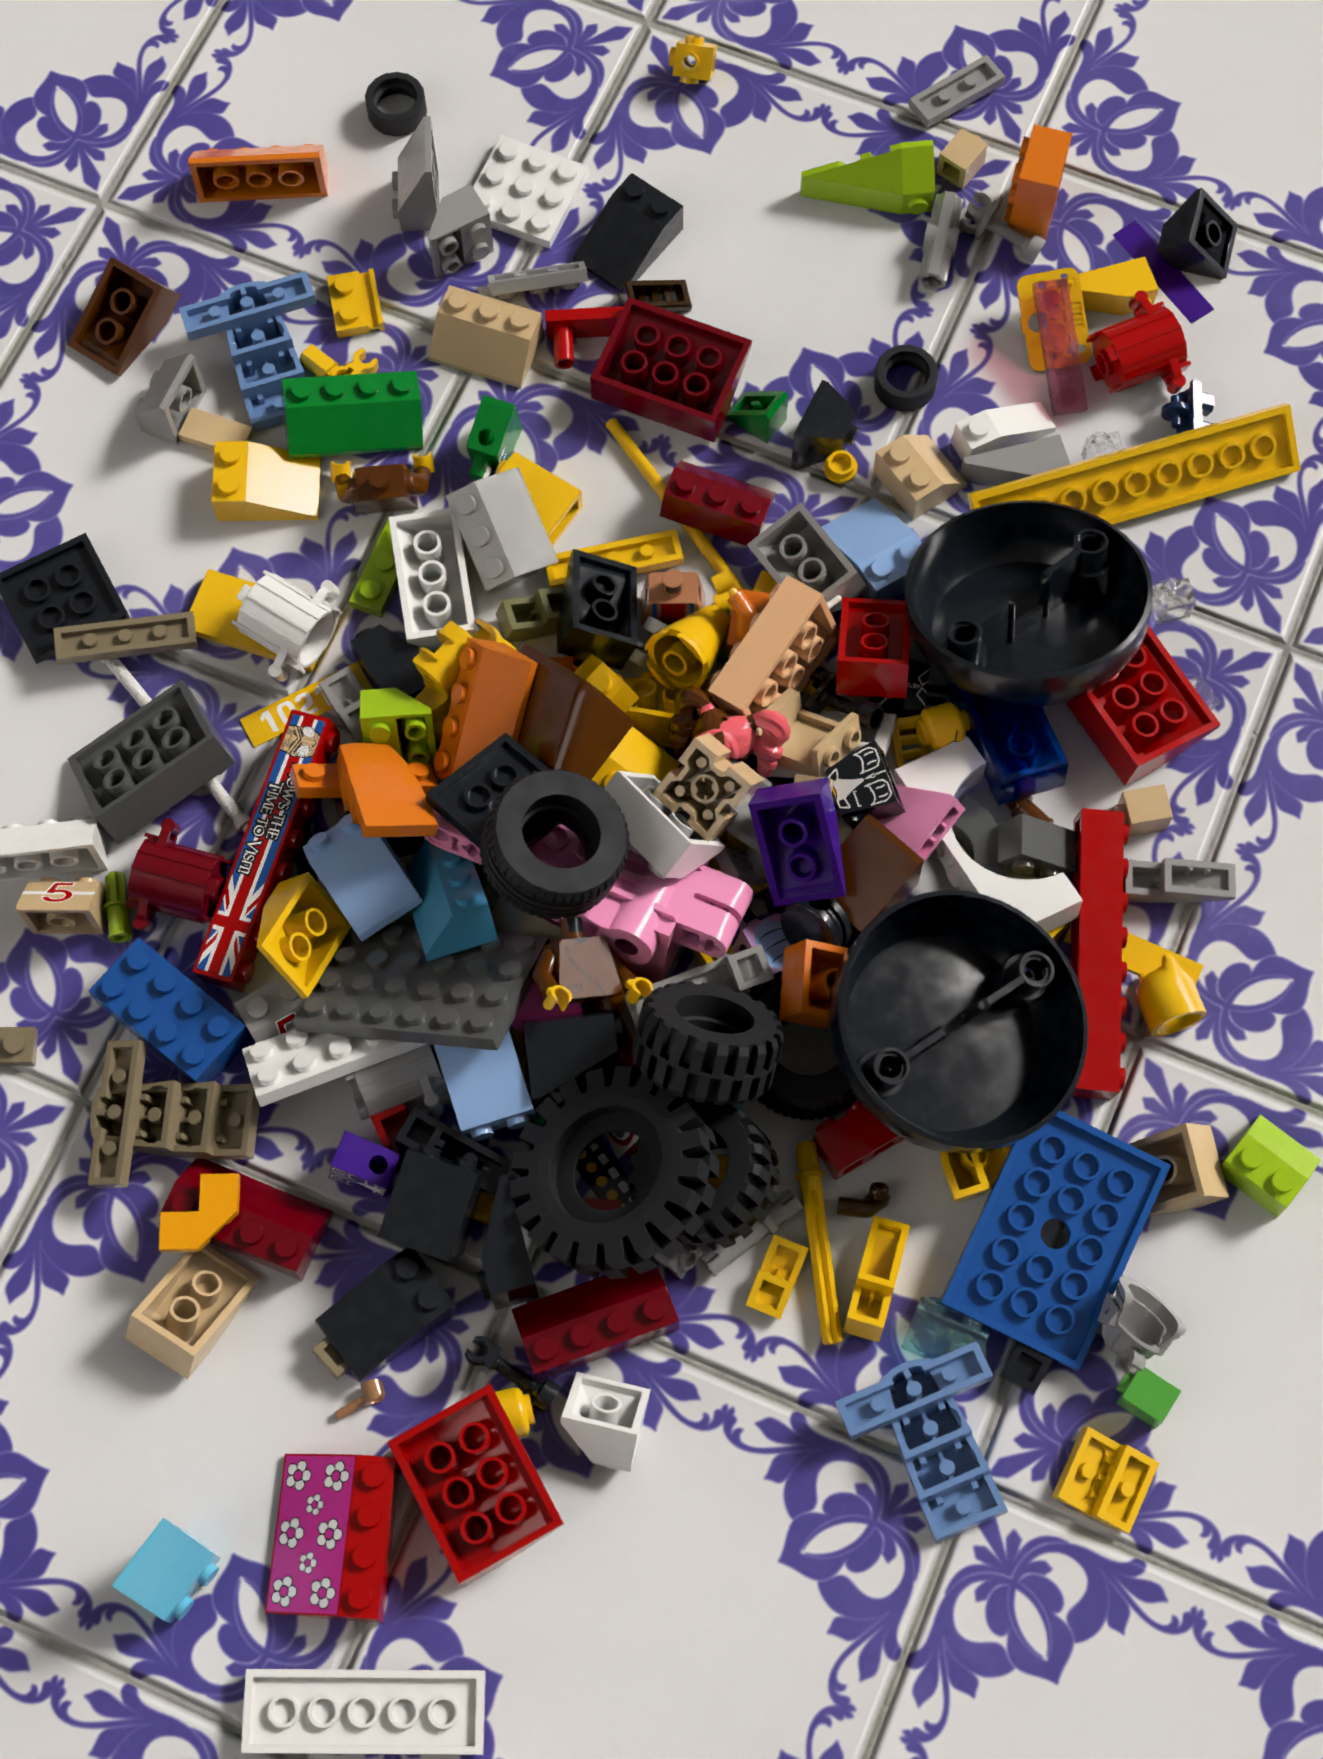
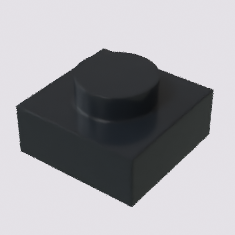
(1026, 1368)

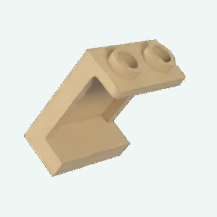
(814, 739)

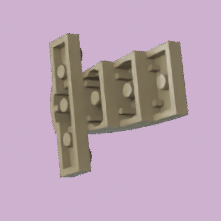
(164, 1117)

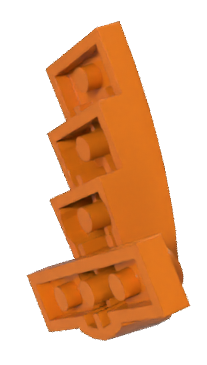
(376, 788)

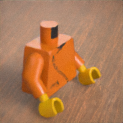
(741, 606)

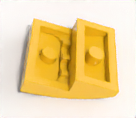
(1105, 1479)

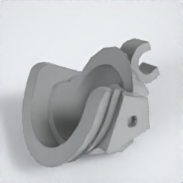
(1137, 1324)

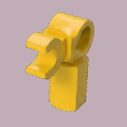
(322, 365)

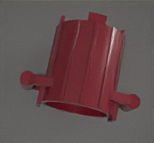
(174, 879)

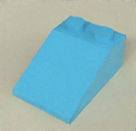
(167, 1572)

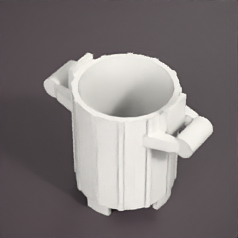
(288, 621)

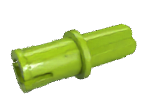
(116, 911)

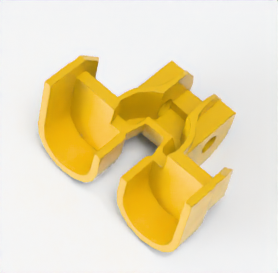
(442, 667)

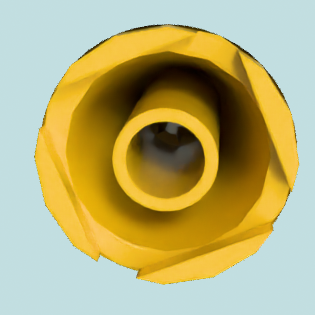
(688, 648)

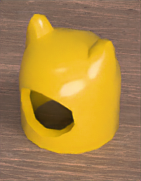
(1169, 999)

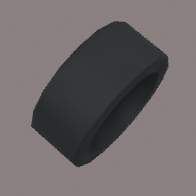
(392, 84)
(911, 356)

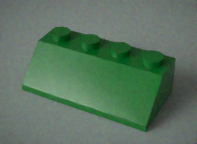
(352, 414)

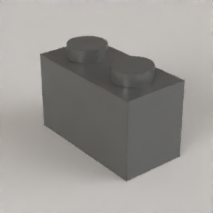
(1036, 846)

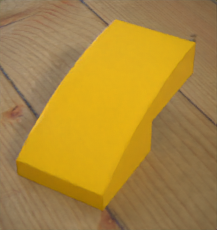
(777, 1276)

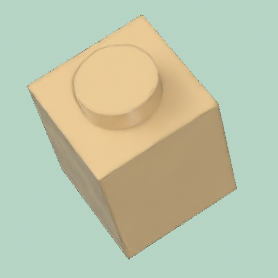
(962, 158)
(1145, 809)

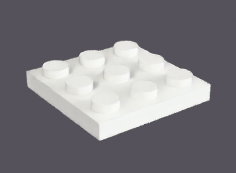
(529, 190)

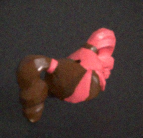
(734, 732)

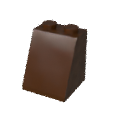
(876, 872)

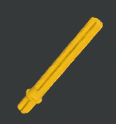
(821, 1260)

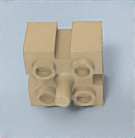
(708, 787)

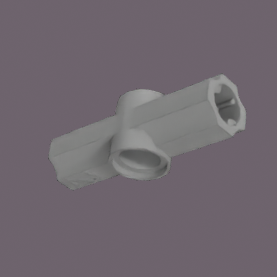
(940, 240)

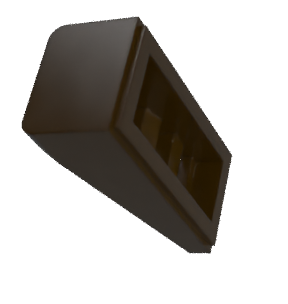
(651, 288)

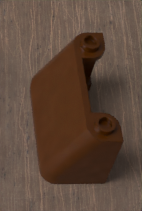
(569, 719)

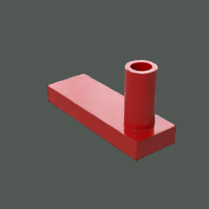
(566, 324)

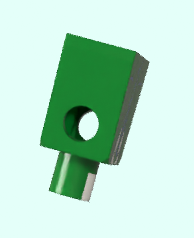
(492, 436)

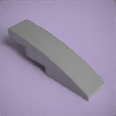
(1179, 881)

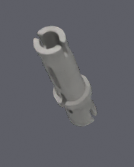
(778, 1213)

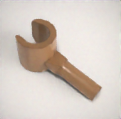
(372, 1392)

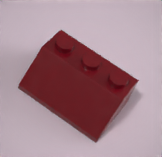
(716, 503)

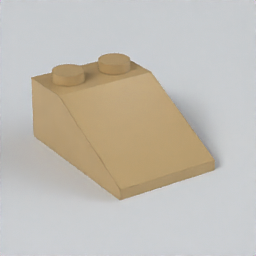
(190, 1309)

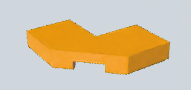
(194, 1229)

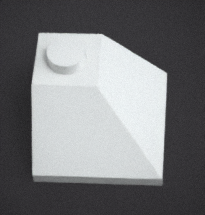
(605, 1419)

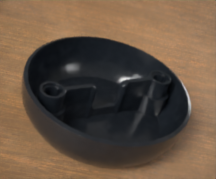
(1028, 602)
(956, 1024)

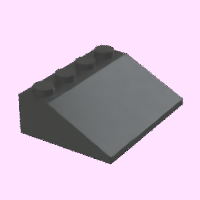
(150, 762)

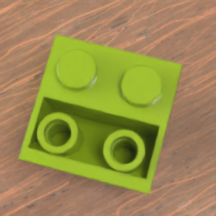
(398, 721)

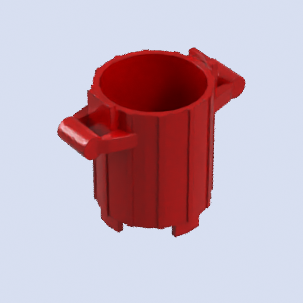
(1141, 348)

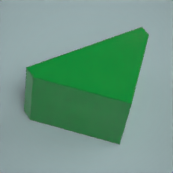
(760, 413)

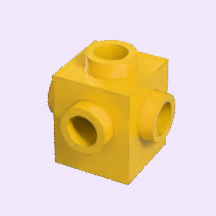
(704, 57)

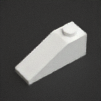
(1001, 428)

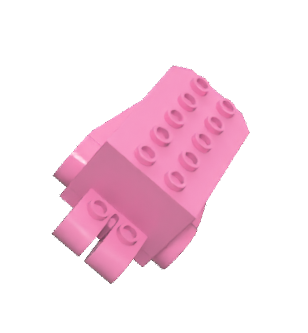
(641, 913)

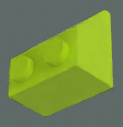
(1269, 1166)

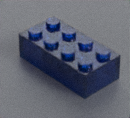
(1016, 744)

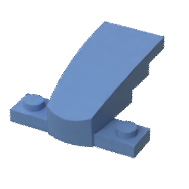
(256, 338)
(933, 1436)

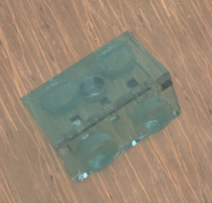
(941, 1330)

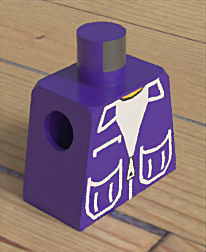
(356, 1157)

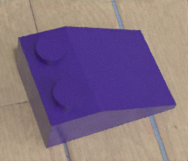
(799, 841)

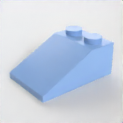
(876, 547)

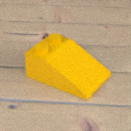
(263, 483)
(301, 931)

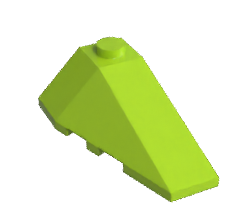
(887, 182)

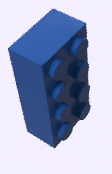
(170, 1013)

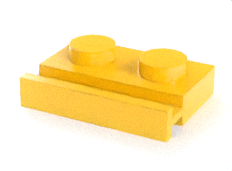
(355, 303)

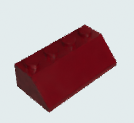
(270, 1224)
(594, 1321)

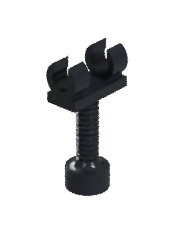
(869, 713)
(542, 1392)

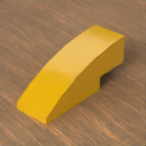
(876, 1278)

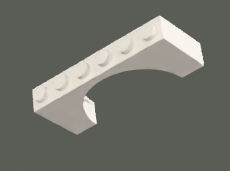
(954, 771)

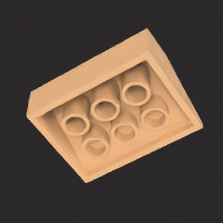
(778, 651)

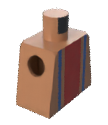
(671, 596)

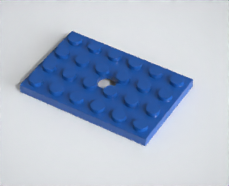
(1045, 1293)

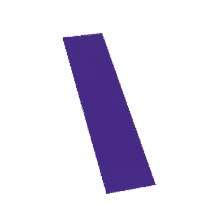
(1169, 280)

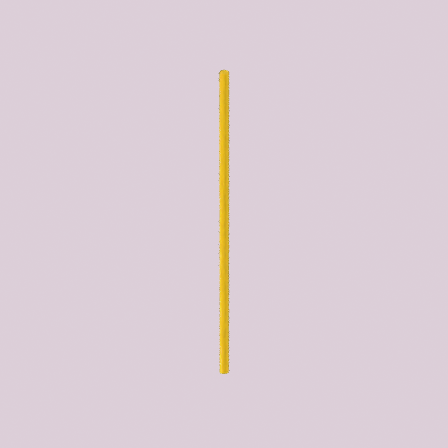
(659, 487)

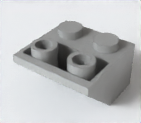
(459, 232)

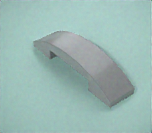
(734, 971)

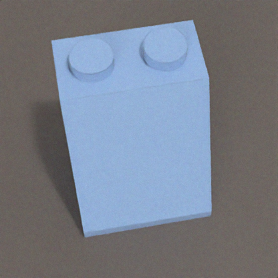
(362, 876)
(486, 1088)

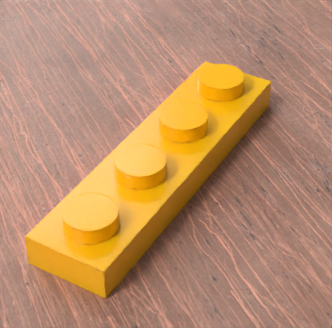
(645, 552)

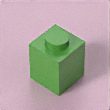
(1147, 1396)

